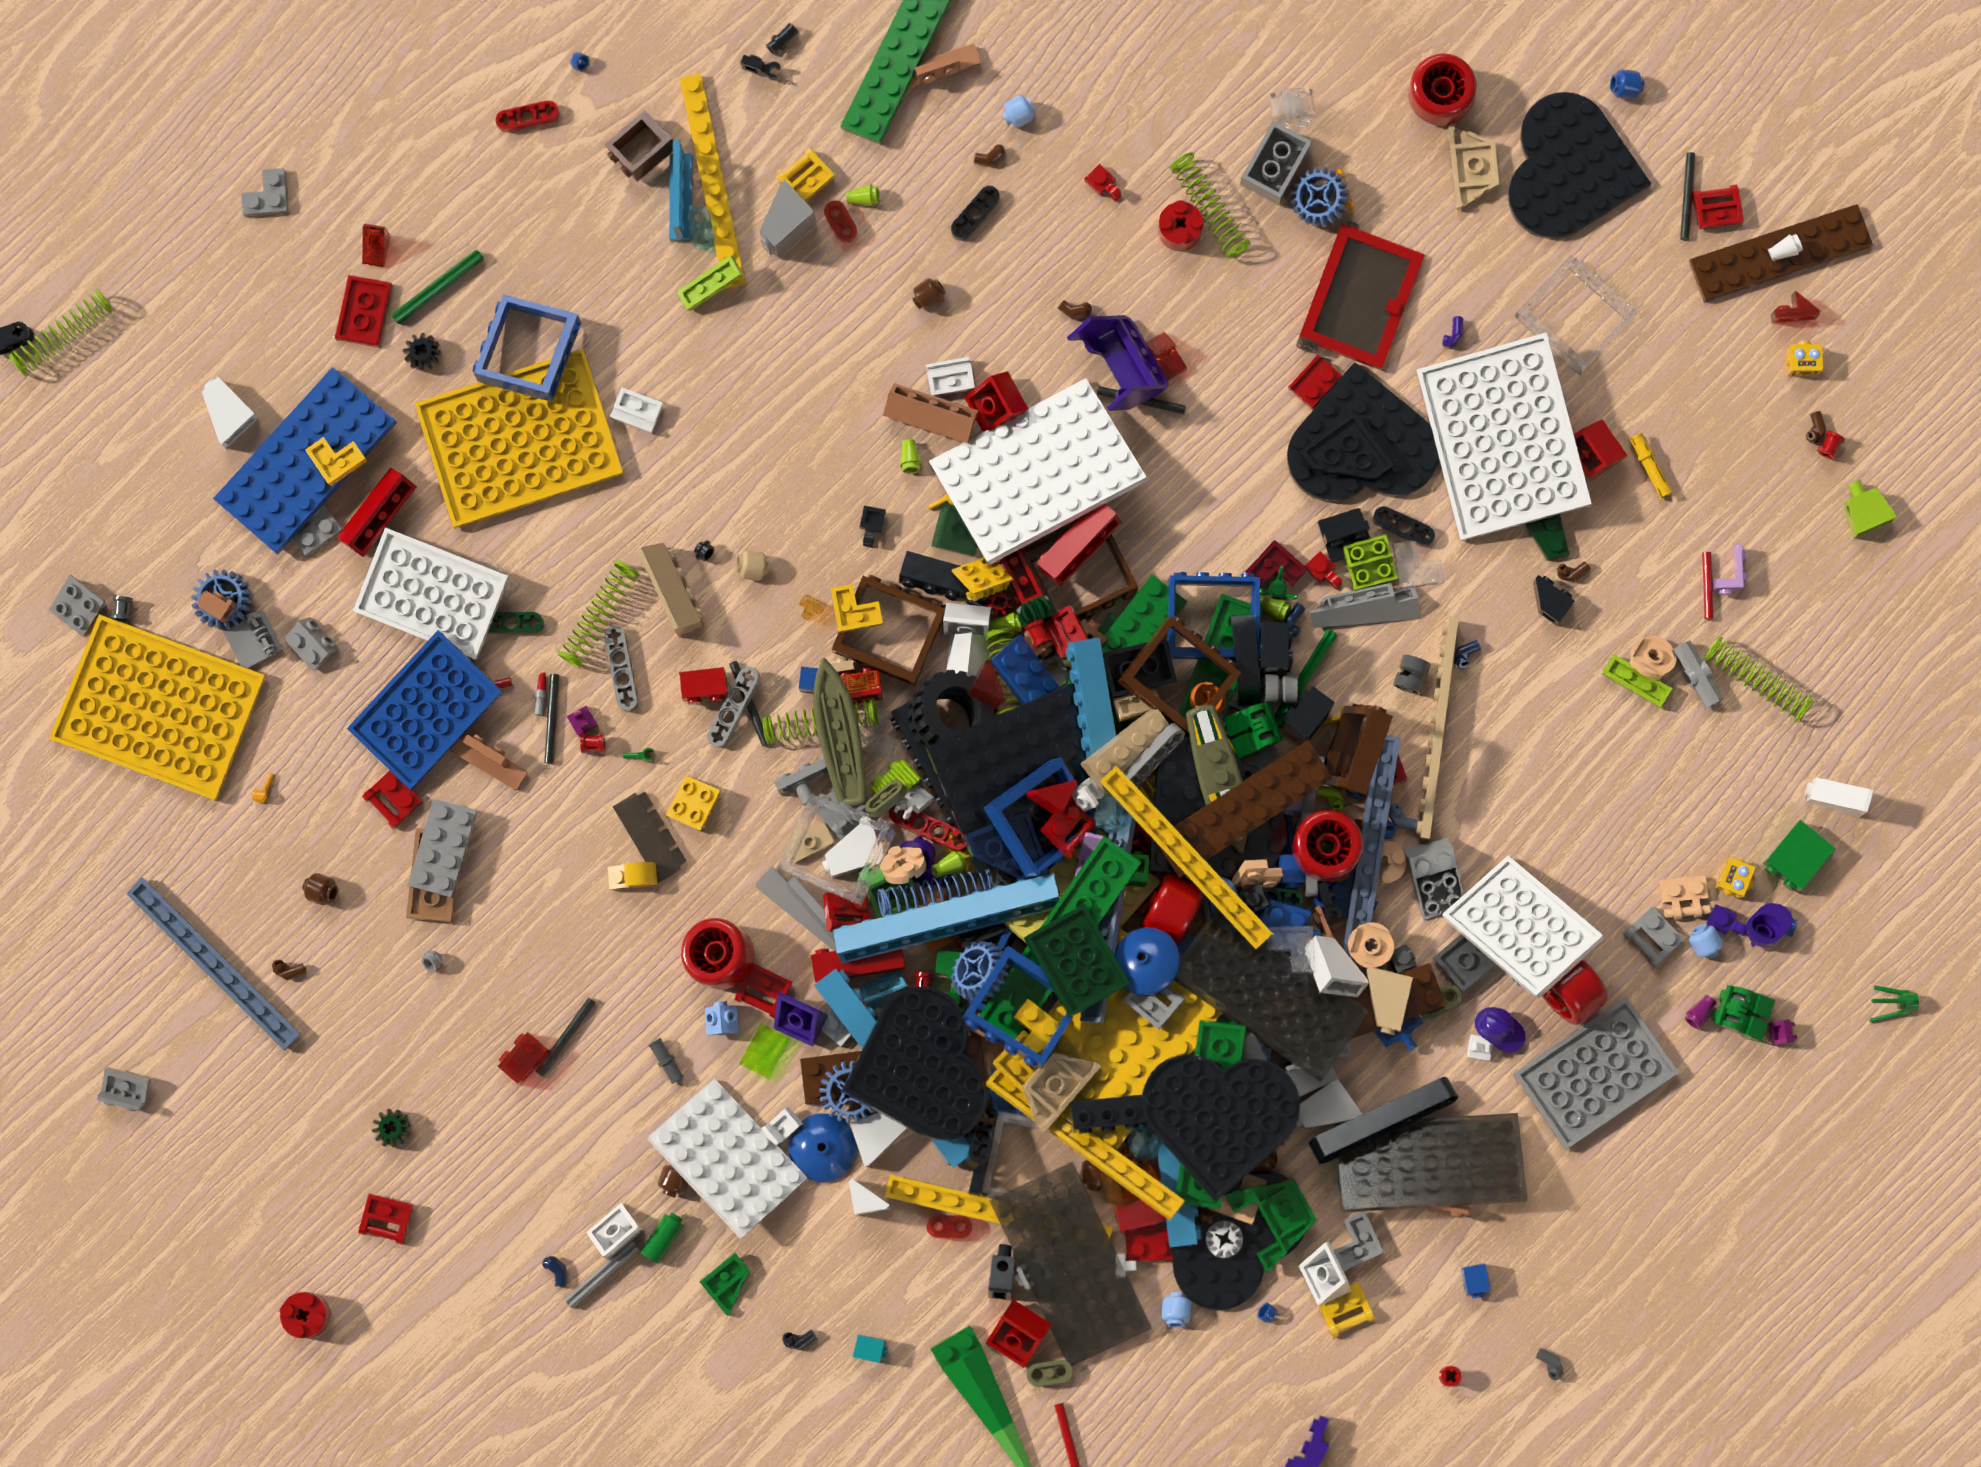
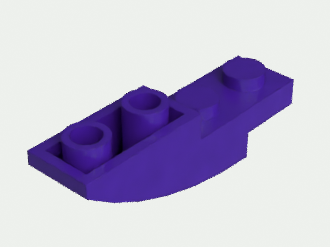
(1314, 1449)

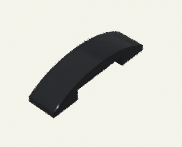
(1246, 659)

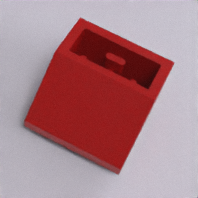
(1598, 449)

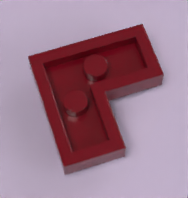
(1270, 561)

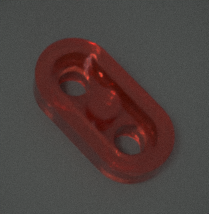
(841, 222)
(949, 1227)

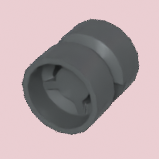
(1411, 674)

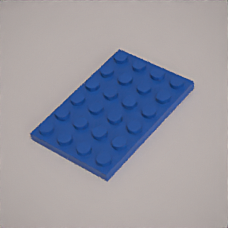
(425, 710)

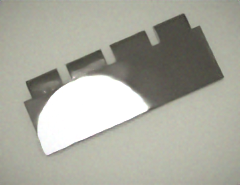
(645, 834)

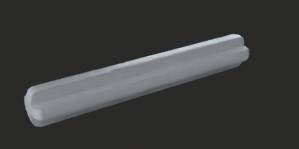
(602, 1274)

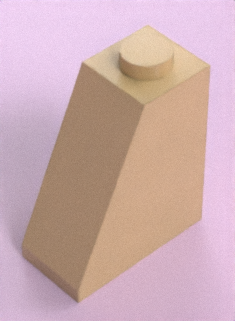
(1389, 998)

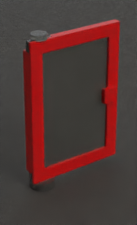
(1360, 297)

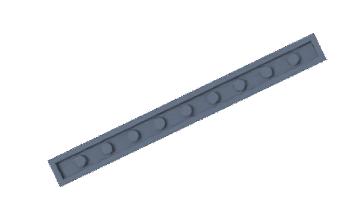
(1373, 839)
(1110, 924)
(213, 963)

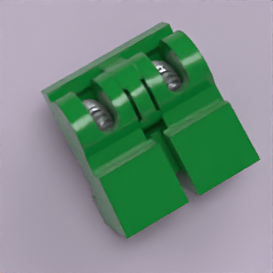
(1255, 729)
(1741, 1012)

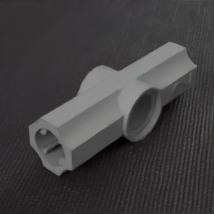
(1698, 674)

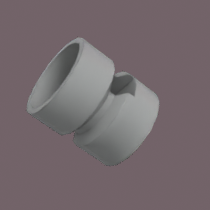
(1280, 688)

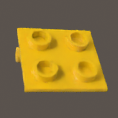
(982, 578)
(693, 803)

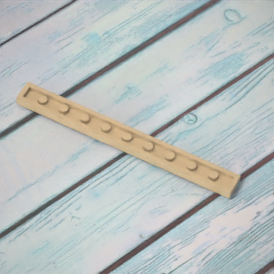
(1435, 738)

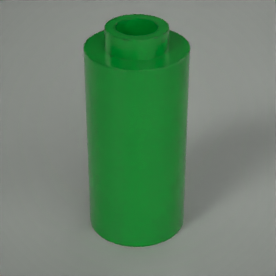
(662, 1237)

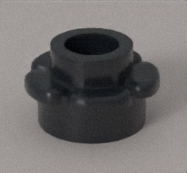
(704, 551)

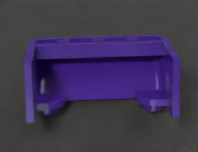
(1126, 356)

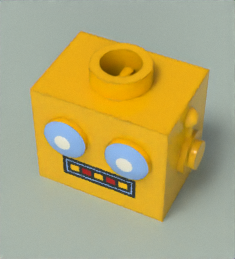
(1804, 359)
(1736, 878)

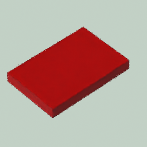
(363, 311)

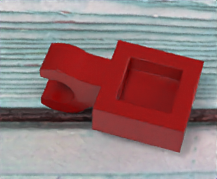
(1102, 181)
(1321, 568)

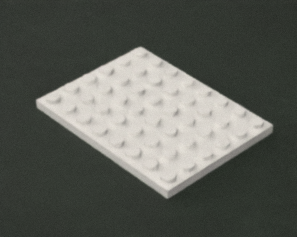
(1504, 437)
(1038, 471)

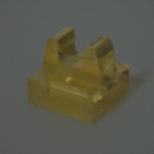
(811, 607)

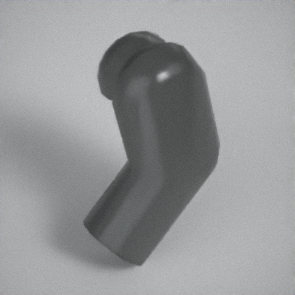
(1552, 1362)

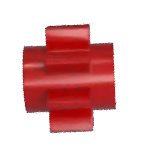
(1002, 596)

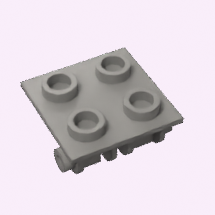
(77, 605)
(253, 640)
(839, 824)

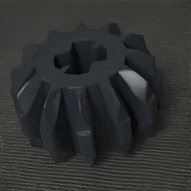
(422, 344)

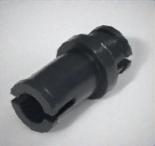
(779, 41)

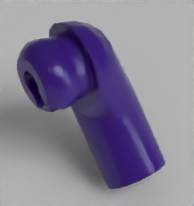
(1457, 331)

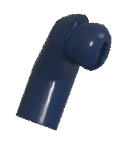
(1293, 616)
(1463, 653)

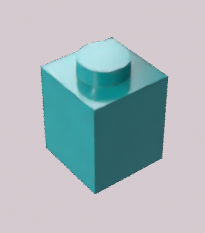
(870, 1349)

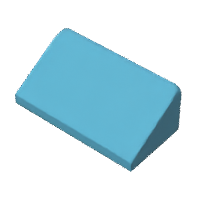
(881, 990)

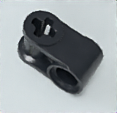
(10, 337)

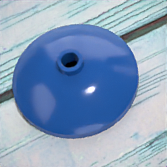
(1158, 967)
(839, 1152)

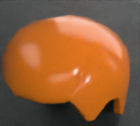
(1203, 693)

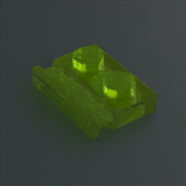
(764, 1051)

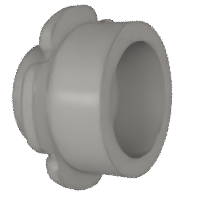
(432, 961)

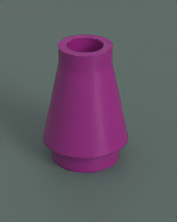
(1700, 1012)

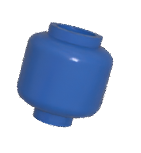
(1627, 84)

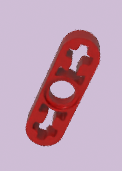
(541, 106)

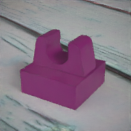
(582, 720)
(1782, 1032)

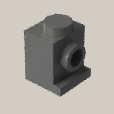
(1402, 959)

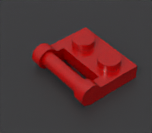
(1718, 213)
(397, 793)
(1061, 825)
(839, 907)
(766, 983)
(388, 1211)

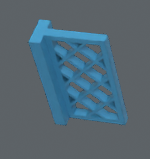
(680, 193)

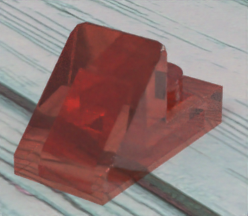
(1801, 310)
(1166, 355)

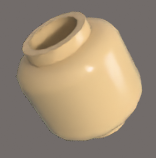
(752, 565)

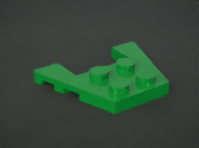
(1283, 1211)

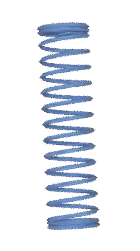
(883, 898)

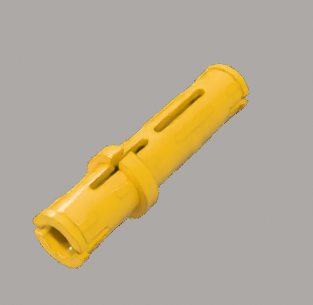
(1647, 458)

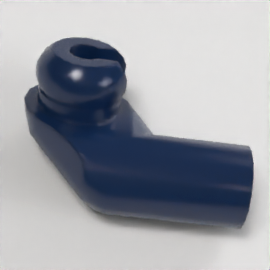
(556, 1267)

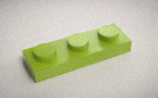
(710, 283)
(1629, 678)

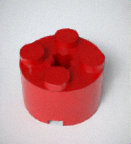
(1180, 213)
(293, 1310)

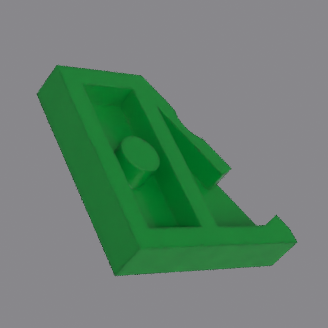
(726, 1282)

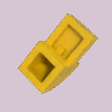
(632, 875)

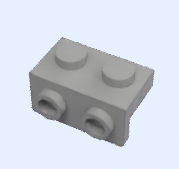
(311, 643)
(124, 1089)

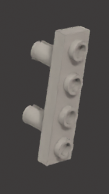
(800, 779)

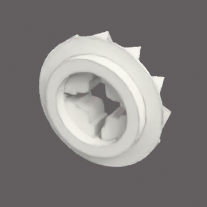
(1234, 1235)

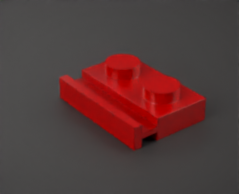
(1315, 381)
(1065, 628)
(1148, 1244)

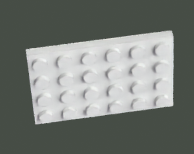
(430, 591)
(1523, 927)
(727, 1158)

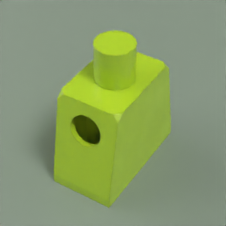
(1867, 509)

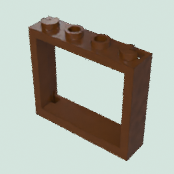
(1106, 602)
(878, 664)
(1149, 698)
(1367, 751)

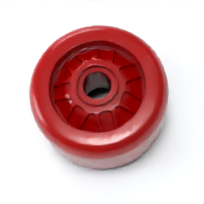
(1442, 73)
(1336, 830)
(1173, 906)
(703, 946)
(1577, 994)

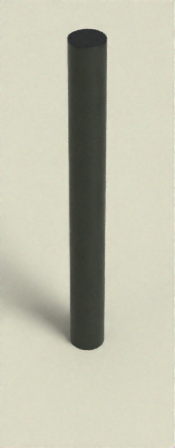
(1687, 196)
(1155, 403)
(752, 710)
(551, 718)
(564, 1038)

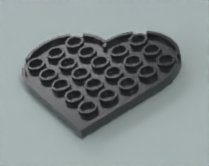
(1571, 167)
(1390, 421)
(1179, 795)
(917, 1067)
(1220, 1118)
(1229, 1281)

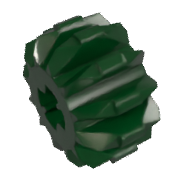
(1035, 610)
(393, 1136)

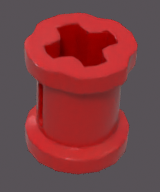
(1831, 445)
(1038, 633)
(592, 743)
(924, 979)
(1457, 1376)

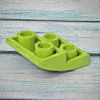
(1370, 562)

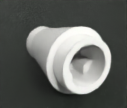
(1786, 248)

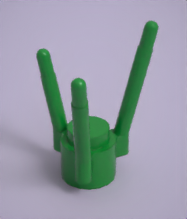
(1278, 588)
(1905, 1001)

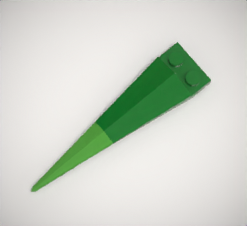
(970, 1372)

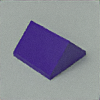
(798, 1019)

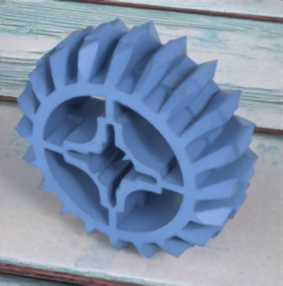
(1325, 190)
(216, 582)
(974, 967)
(837, 1107)

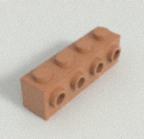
(930, 413)

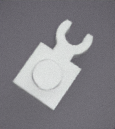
(914, 800)

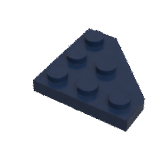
(990, 848)

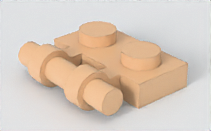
(1684, 889)

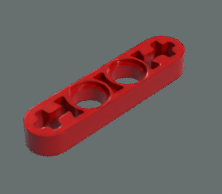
(927, 831)

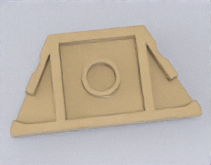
(1472, 165)
(1056, 1085)

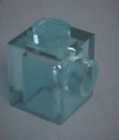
(1110, 815)
(1143, 1143)

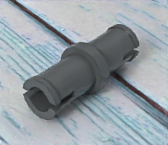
(666, 1061)

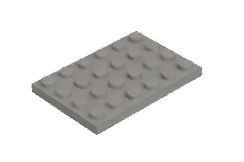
(1595, 1073)

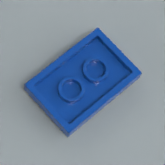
(1023, 671)

